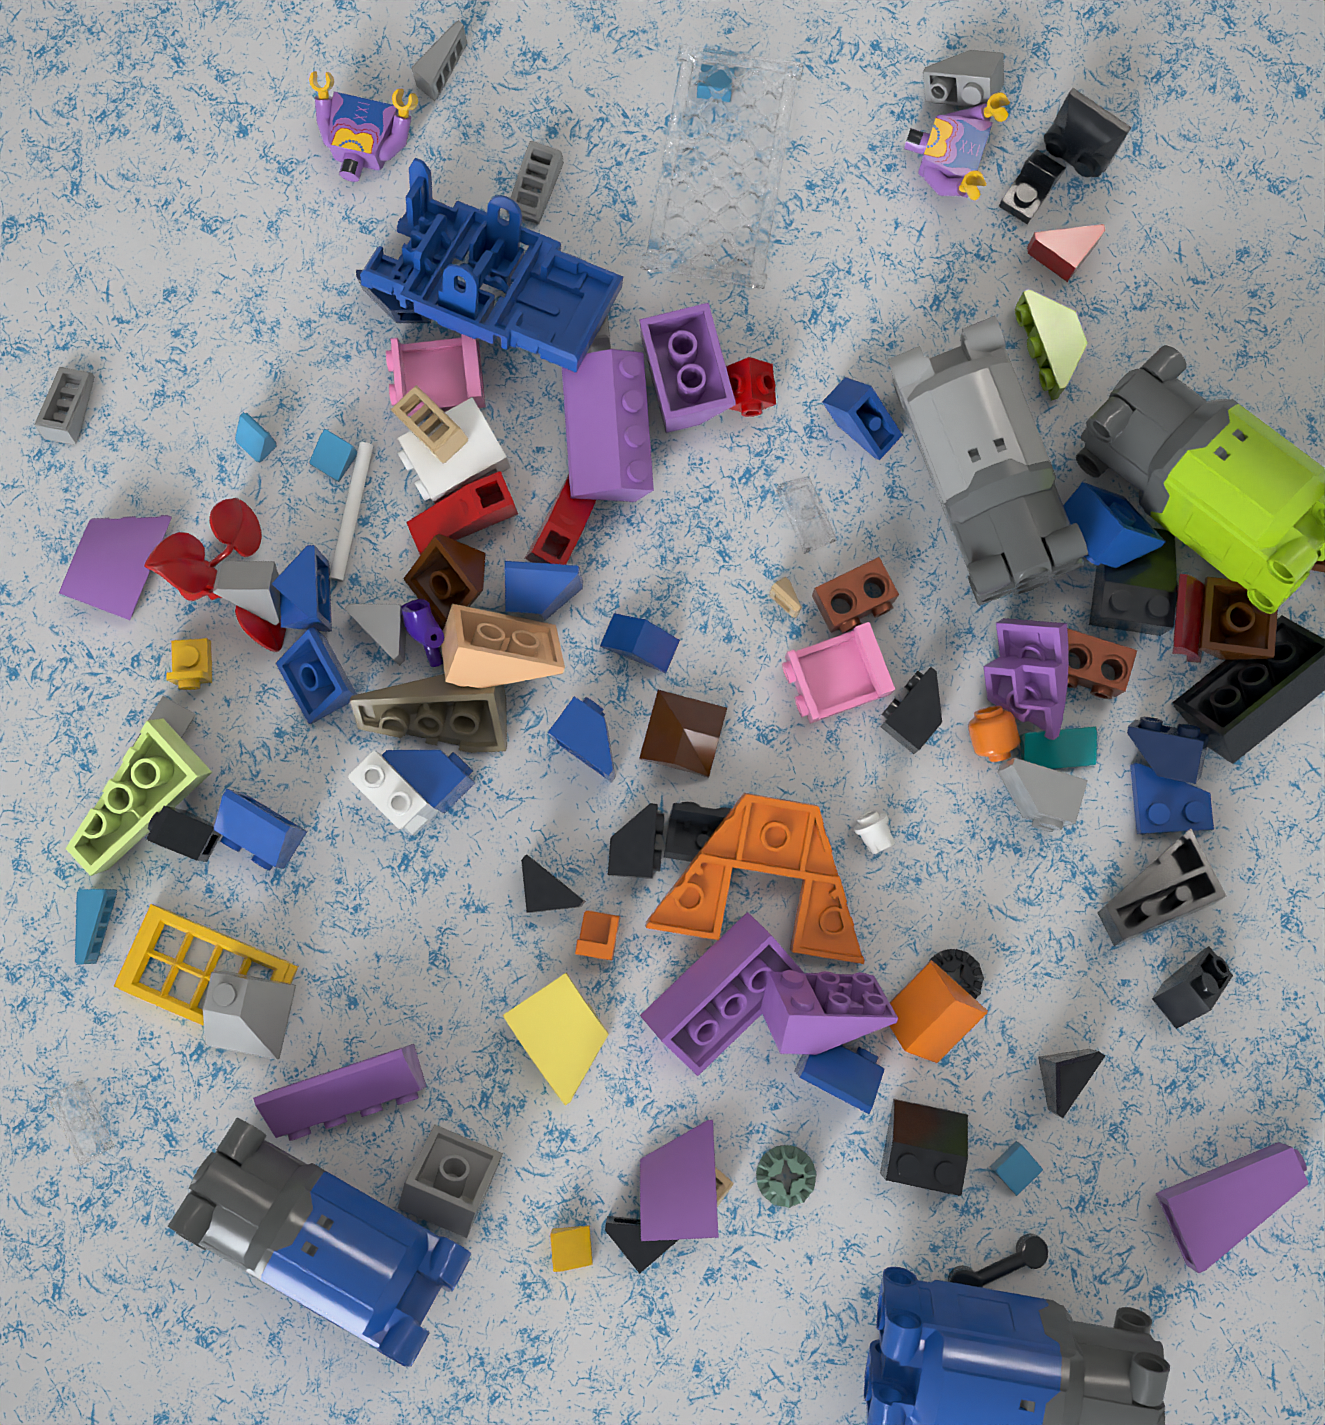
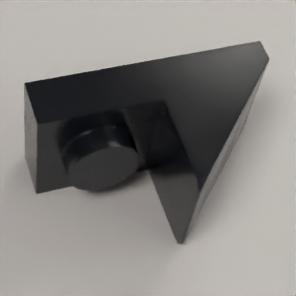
(1031, 186)

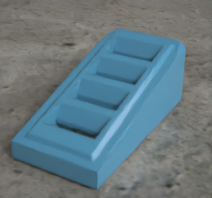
(92, 920)

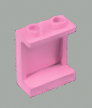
(443, 369)
(838, 674)

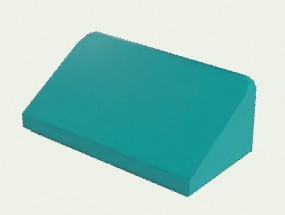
(1070, 749)

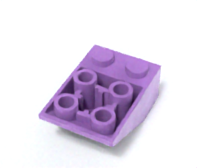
(823, 1009)

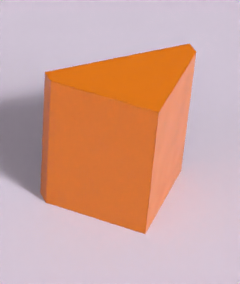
(933, 1014)

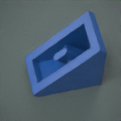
(640, 641)

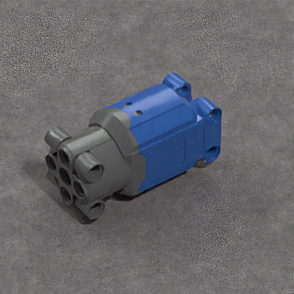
(319, 1241)
(1006, 1360)

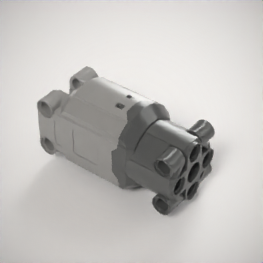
(988, 464)

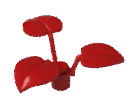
(183, 565)

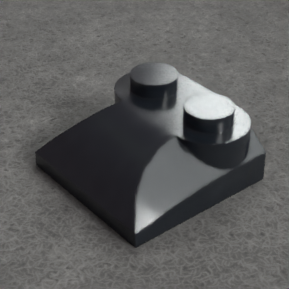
(1085, 135)

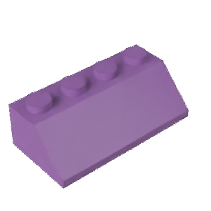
(608, 427)
(718, 994)
(342, 1091)

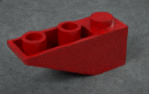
(464, 511)
(560, 528)

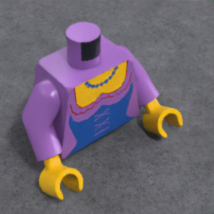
(361, 129)
(956, 148)

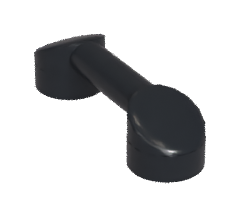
(1031, 1253)

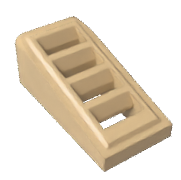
(445, 440)

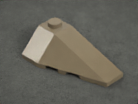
(436, 712)

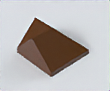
(447, 576)
(683, 733)

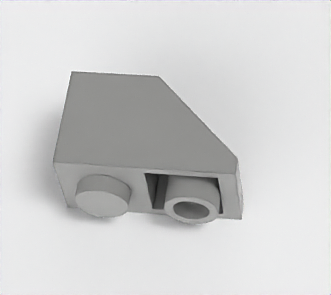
(965, 78)

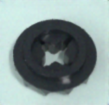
(971, 972)

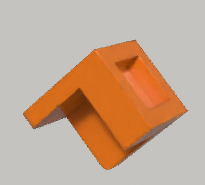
(598, 935)

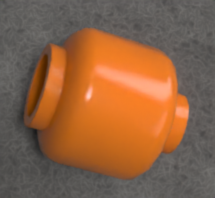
(994, 733)

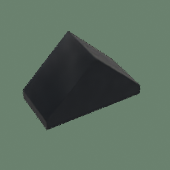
(544, 890)
(627, 1236)

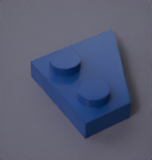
(1168, 804)

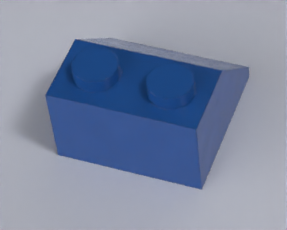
(1110, 526)
(585, 734)
(433, 775)
(257, 829)
(844, 1075)

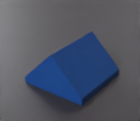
(315, 676)

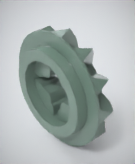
(772, 1164)

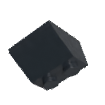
(926, 1147)

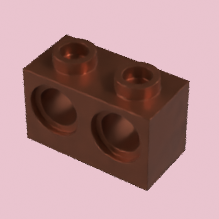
(850, 588)
(1092, 654)

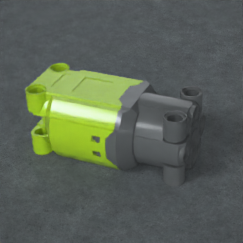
(1213, 478)

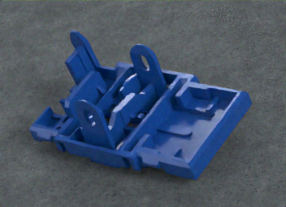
(553, 298)

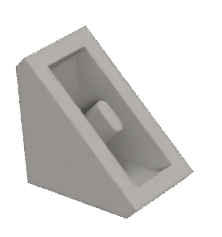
(250, 587)
(384, 625)

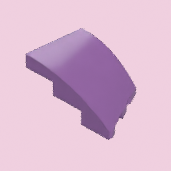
(111, 562)
(1030, 672)
(680, 1188)

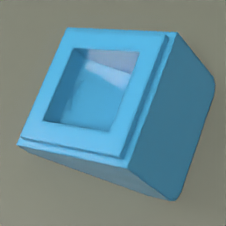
(717, 80)
(254, 438)
(332, 455)
(1016, 1168)

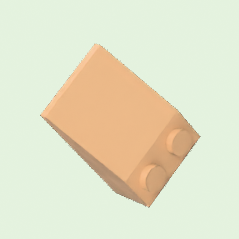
(497, 648)

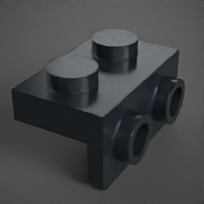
(690, 829)

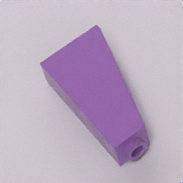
(1230, 1201)

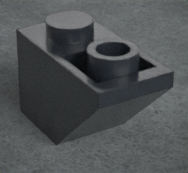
(917, 714)
(183, 833)
(633, 846)
(1193, 988)

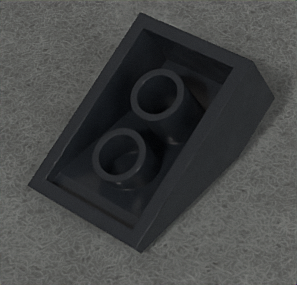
(1138, 593)

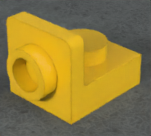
(190, 663)

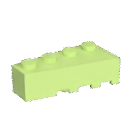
(153, 775)

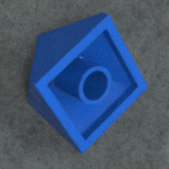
(540, 587)
(306, 592)

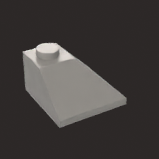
(247, 1013)

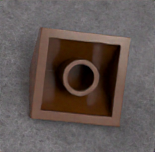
(1233, 624)

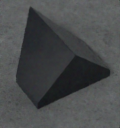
(1066, 1076)

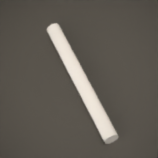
(351, 511)

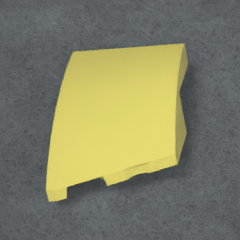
(559, 1034)

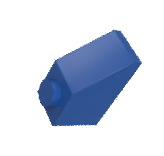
(862, 416)

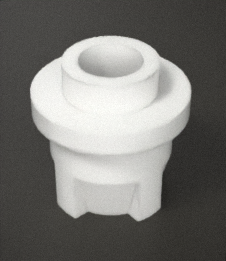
(874, 831)

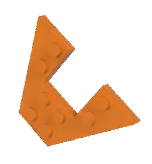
(772, 839)

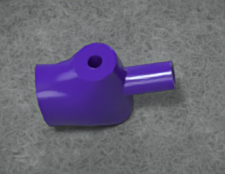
(424, 629)

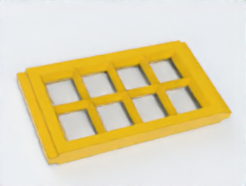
(144, 947)

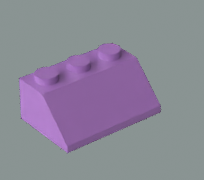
(686, 366)

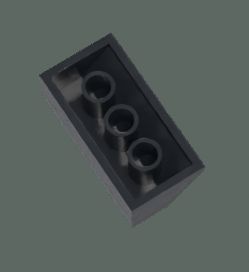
(1254, 697)

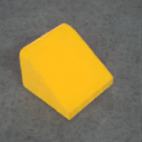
(571, 1248)

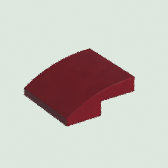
(1188, 618)

